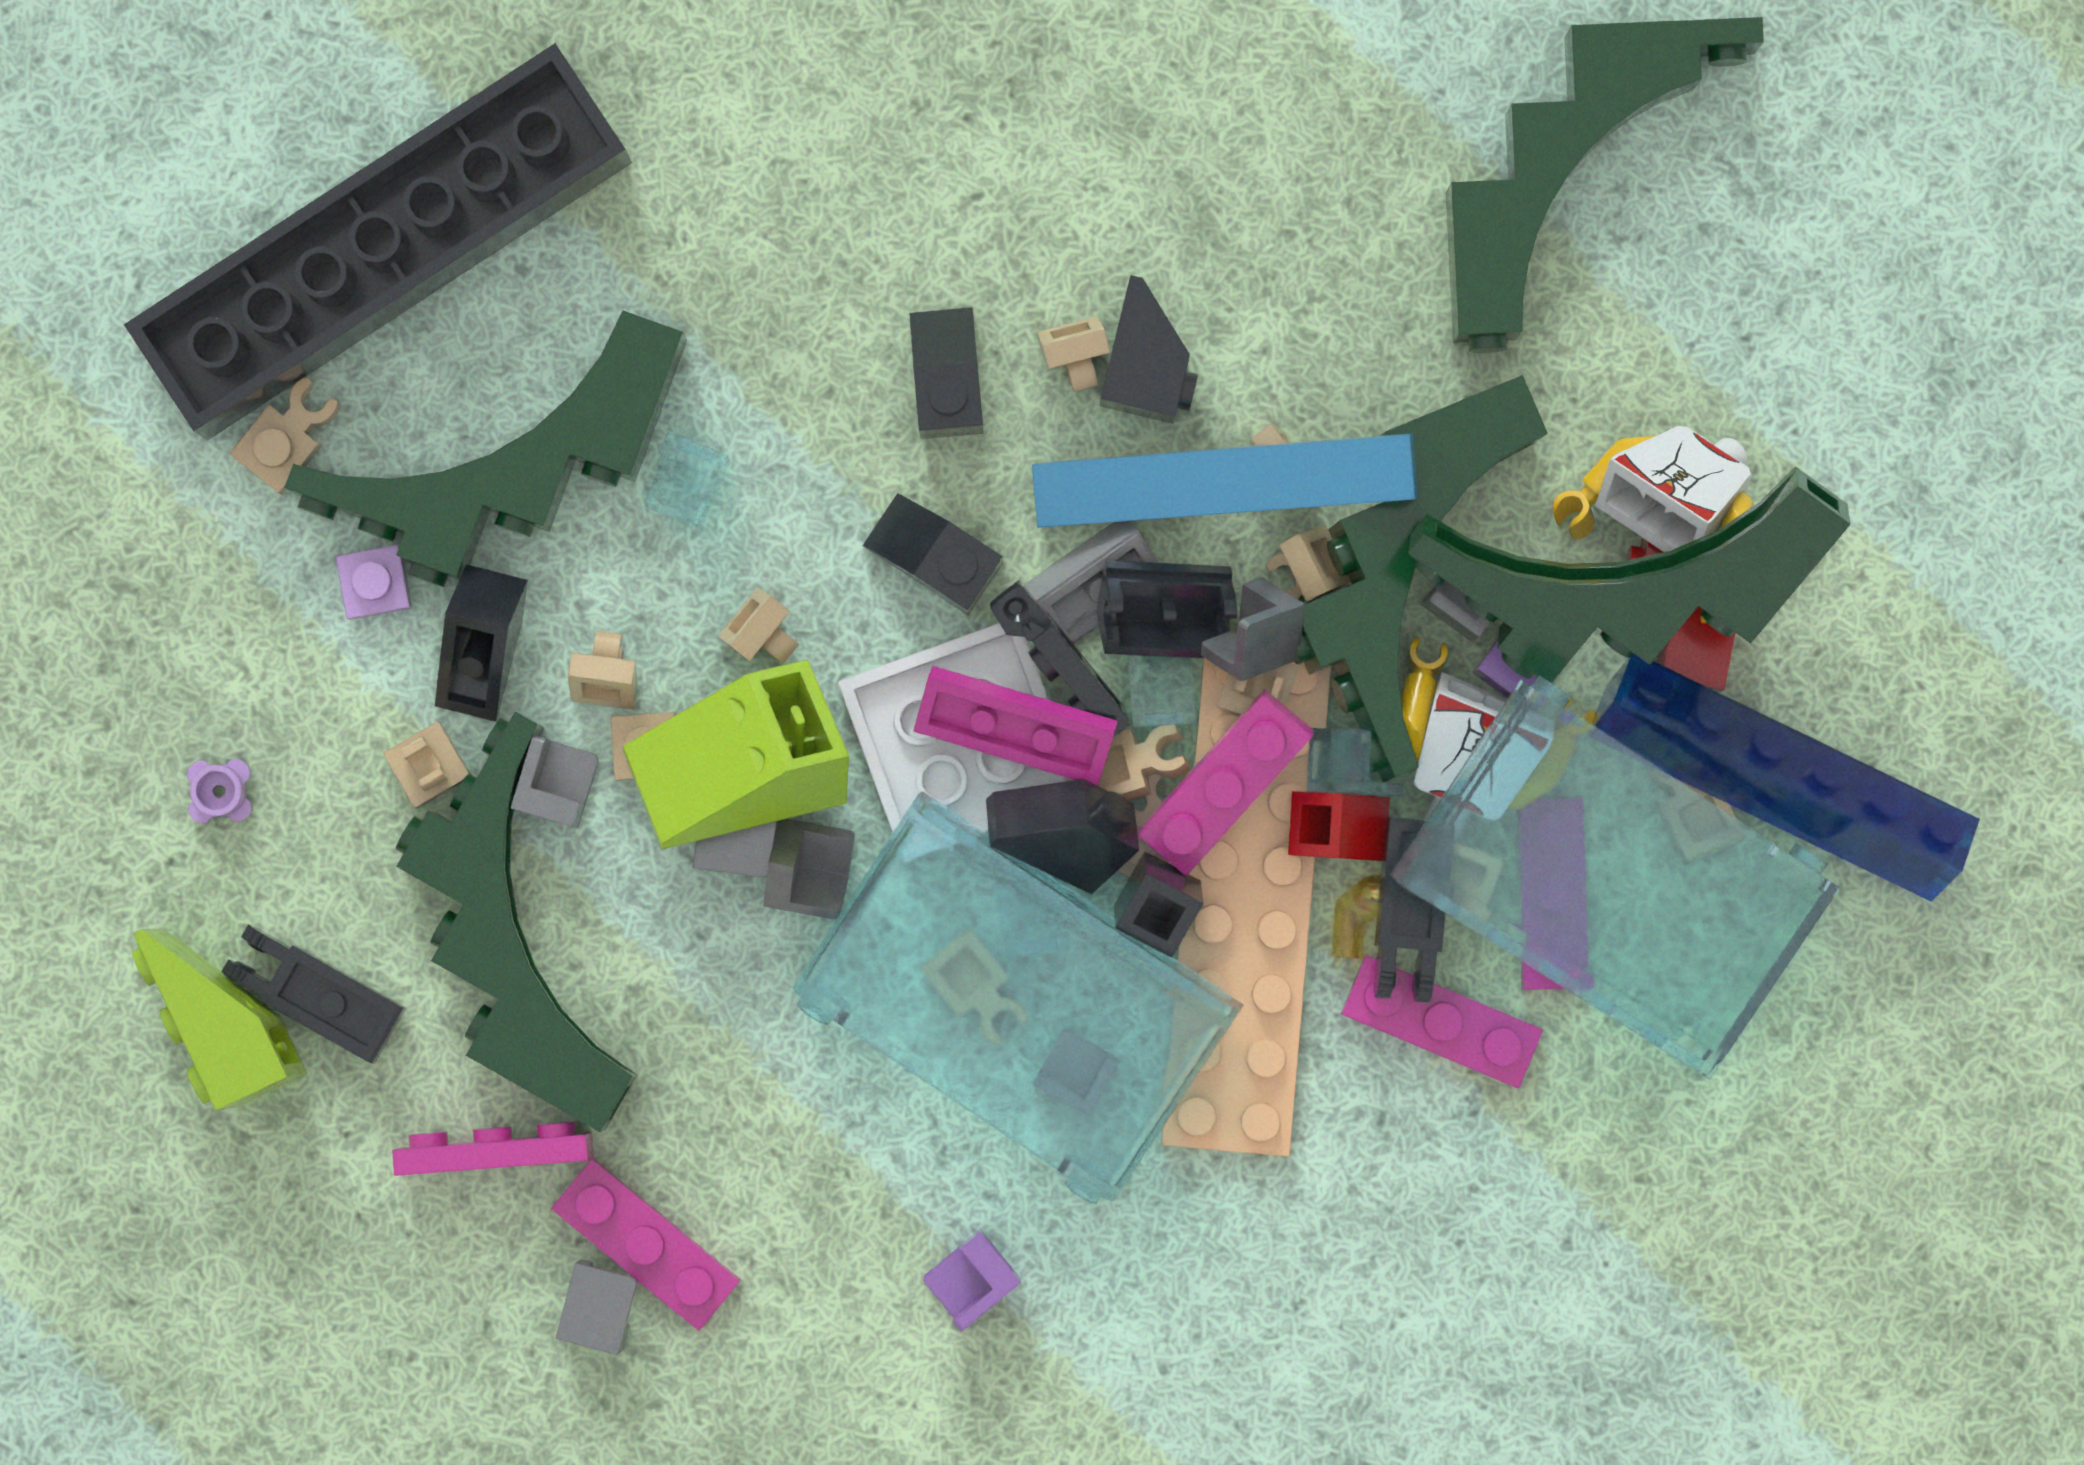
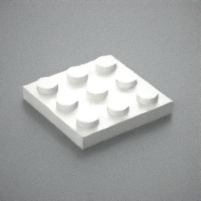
(904, 762)

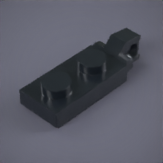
(1056, 654)

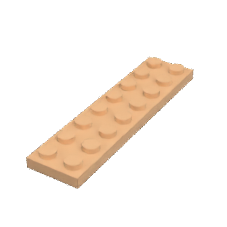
(1251, 946)

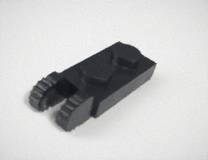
(1404, 919)
(320, 996)

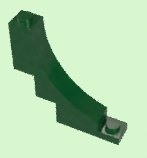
(1610, 79)

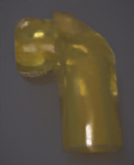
(1351, 914)

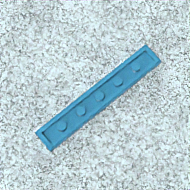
(1225, 480)

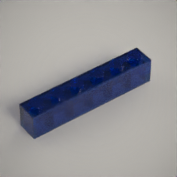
(1786, 778)

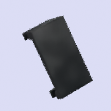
(1163, 607)

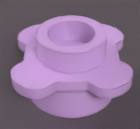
(203, 782)

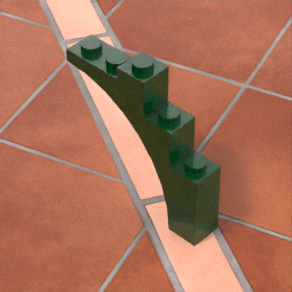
(444, 512)
(1640, 603)
(1362, 623)
(470, 861)

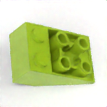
(741, 758)
(230, 1034)

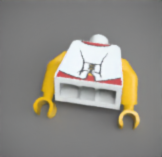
(1663, 488)
(1445, 721)

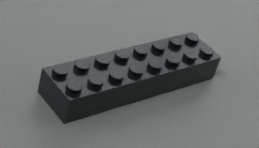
(378, 243)

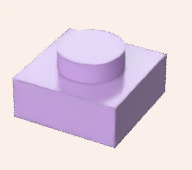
(373, 582)

